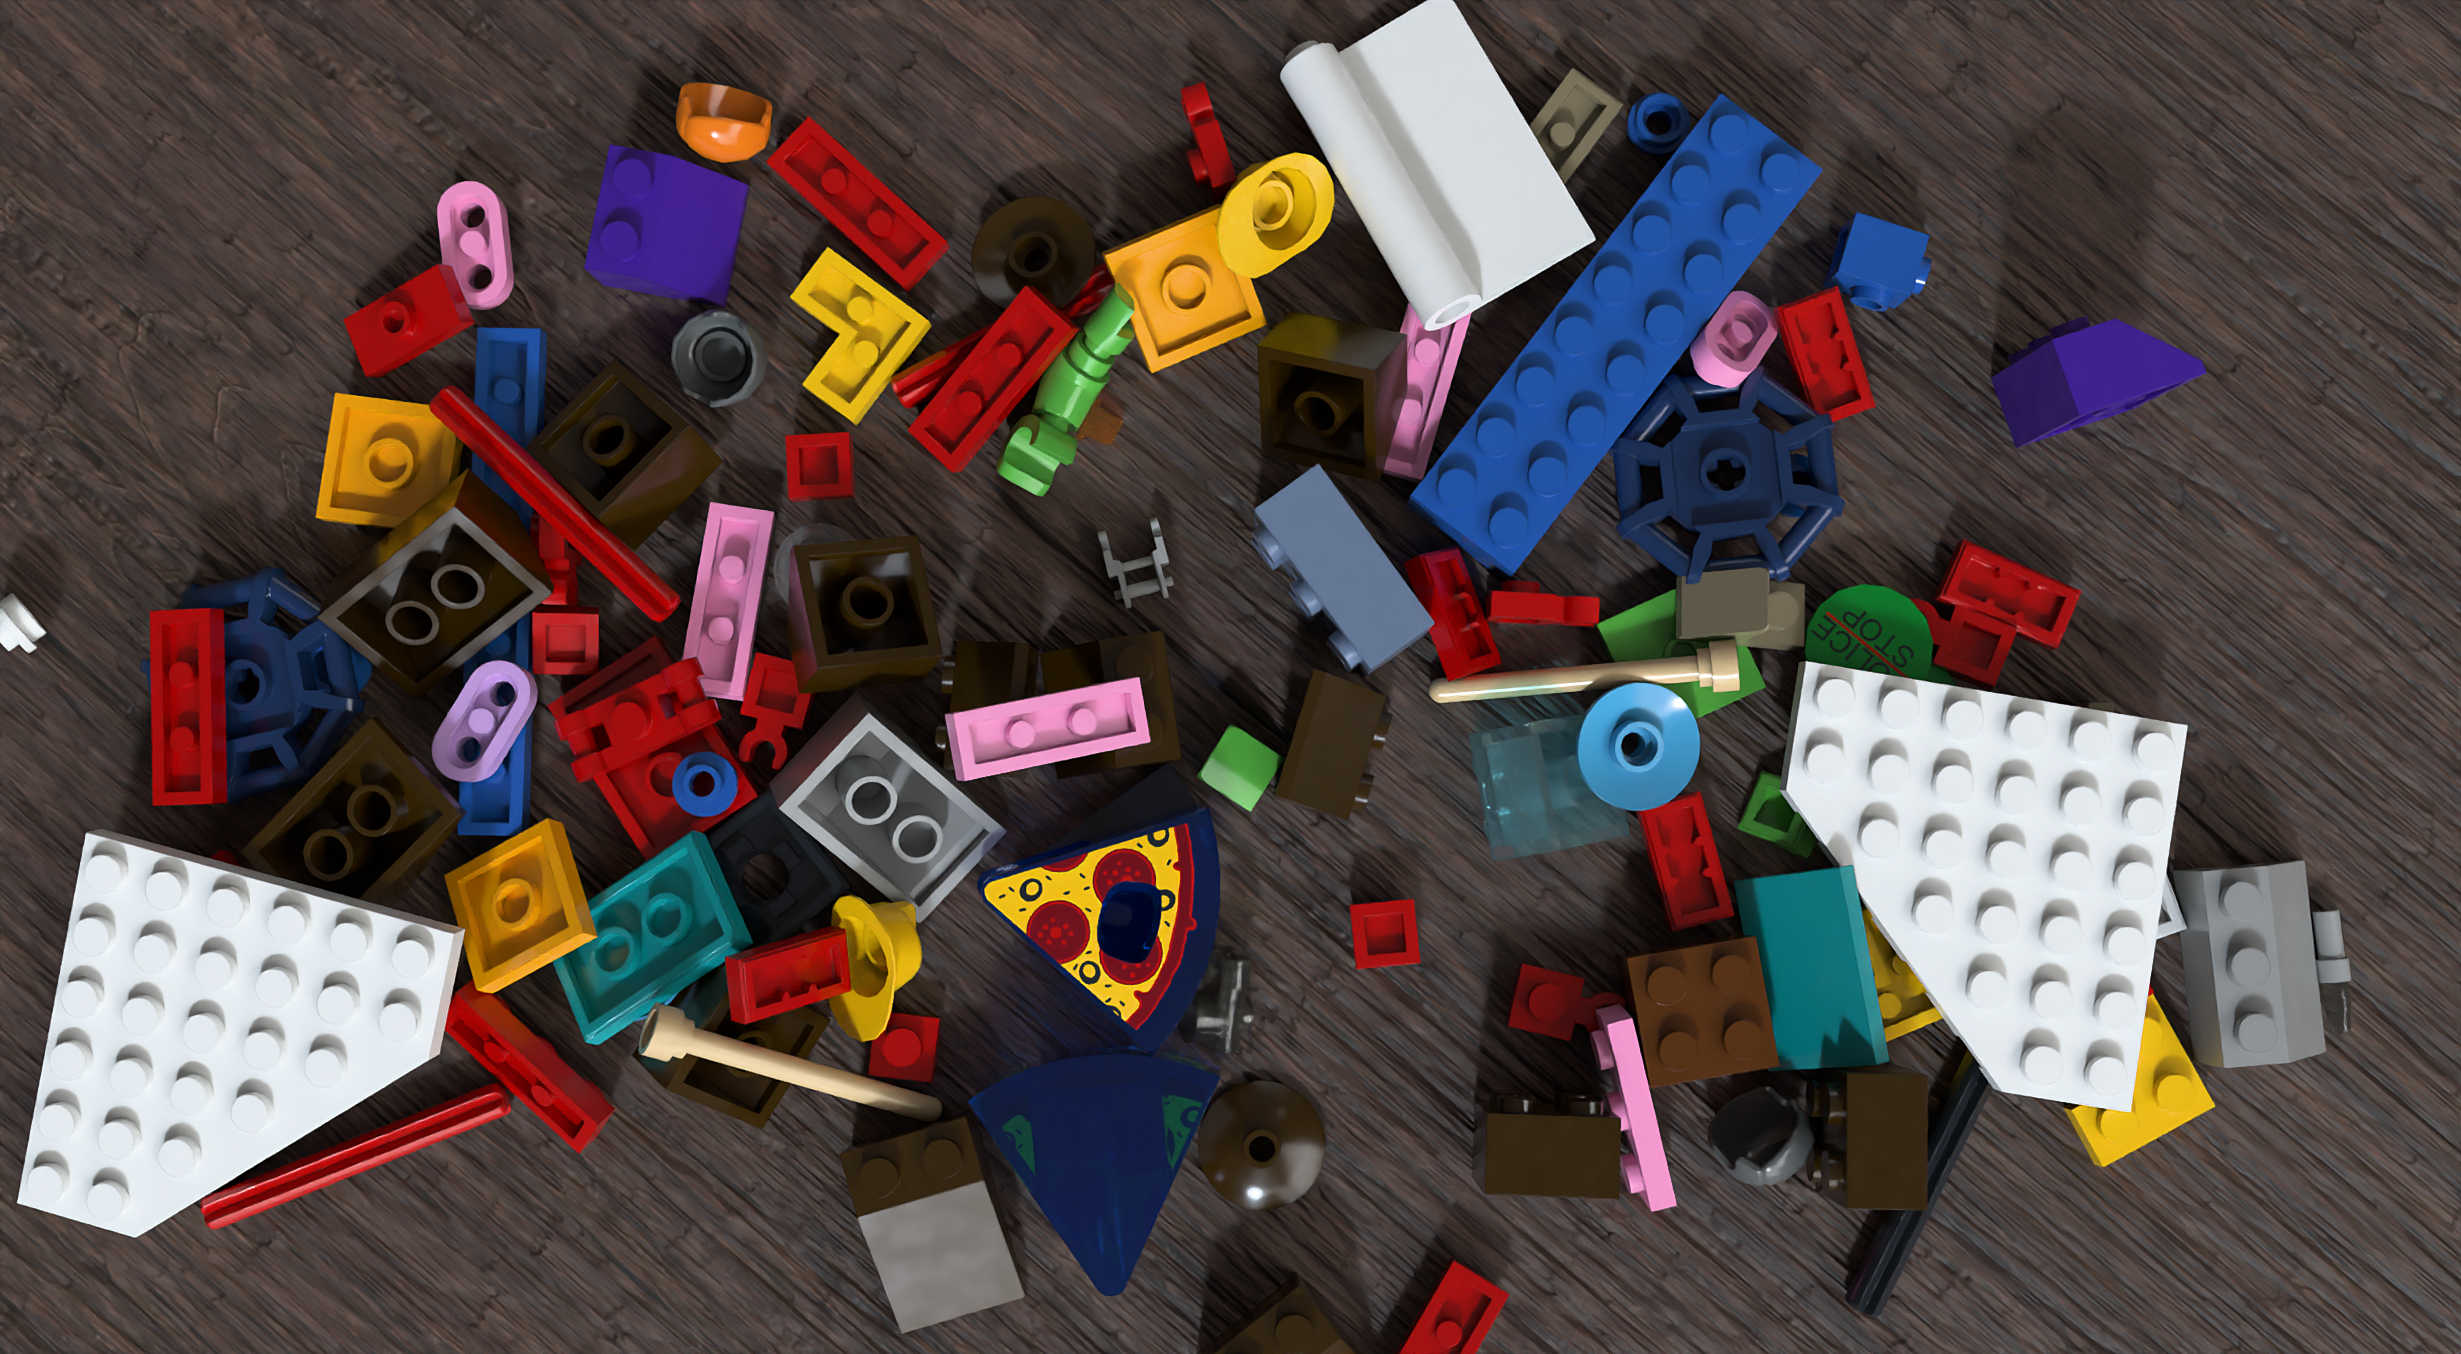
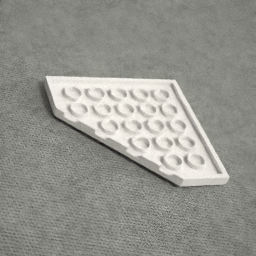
(2001, 859)
(215, 1026)

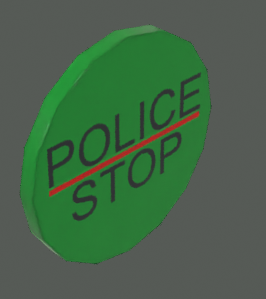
(1870, 632)

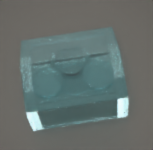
(1536, 792)

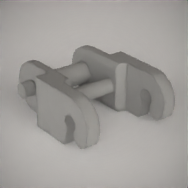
(1158, 559)

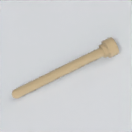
(1711, 667)
(671, 1034)

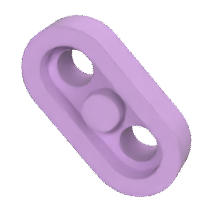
(482, 717)

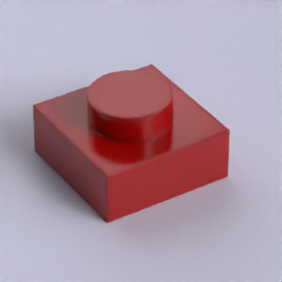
(820, 466)
(565, 640)
(1384, 933)
(907, 1047)

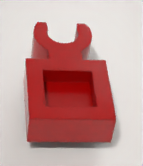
(1210, 158)
(559, 561)
(1524, 604)
(1968, 644)
(776, 702)
(1552, 1003)

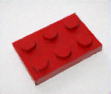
(643, 788)

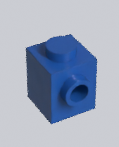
(1878, 262)

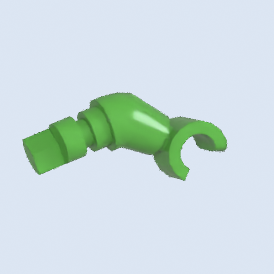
(1066, 396)

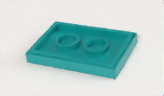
(654, 938)
(1815, 967)

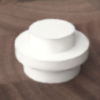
(18, 625)

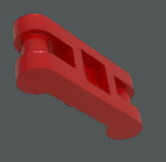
(638, 720)

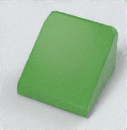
(1240, 767)
(1774, 820)

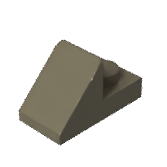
(1742, 608)

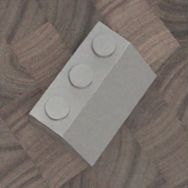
(2250, 964)

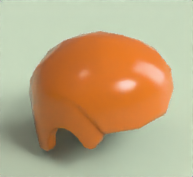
(723, 121)

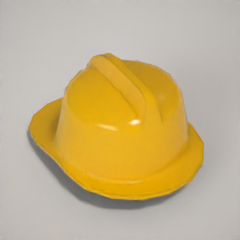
(1274, 213)
(882, 958)

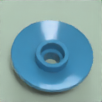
(1664, 753)

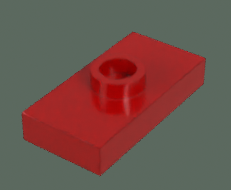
(408, 321)
(1824, 354)
(2008, 594)
(1451, 601)
(1685, 862)
(788, 974)

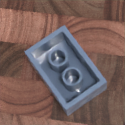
(1338, 573)

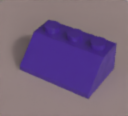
(2086, 376)

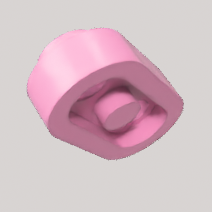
(478, 247)
(1733, 340)

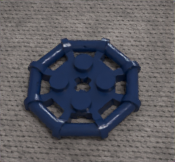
(1749, 448)
(286, 681)

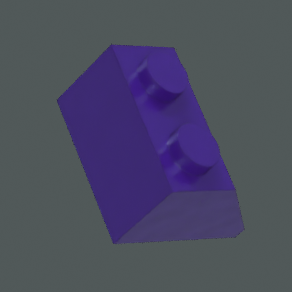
(666, 227)

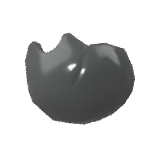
(718, 358)
(1760, 1137)

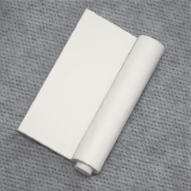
(1436, 160)

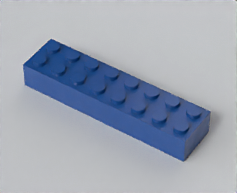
(1613, 337)

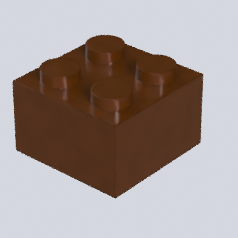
(1699, 1009)

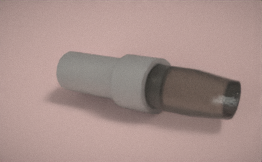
(2333, 969)

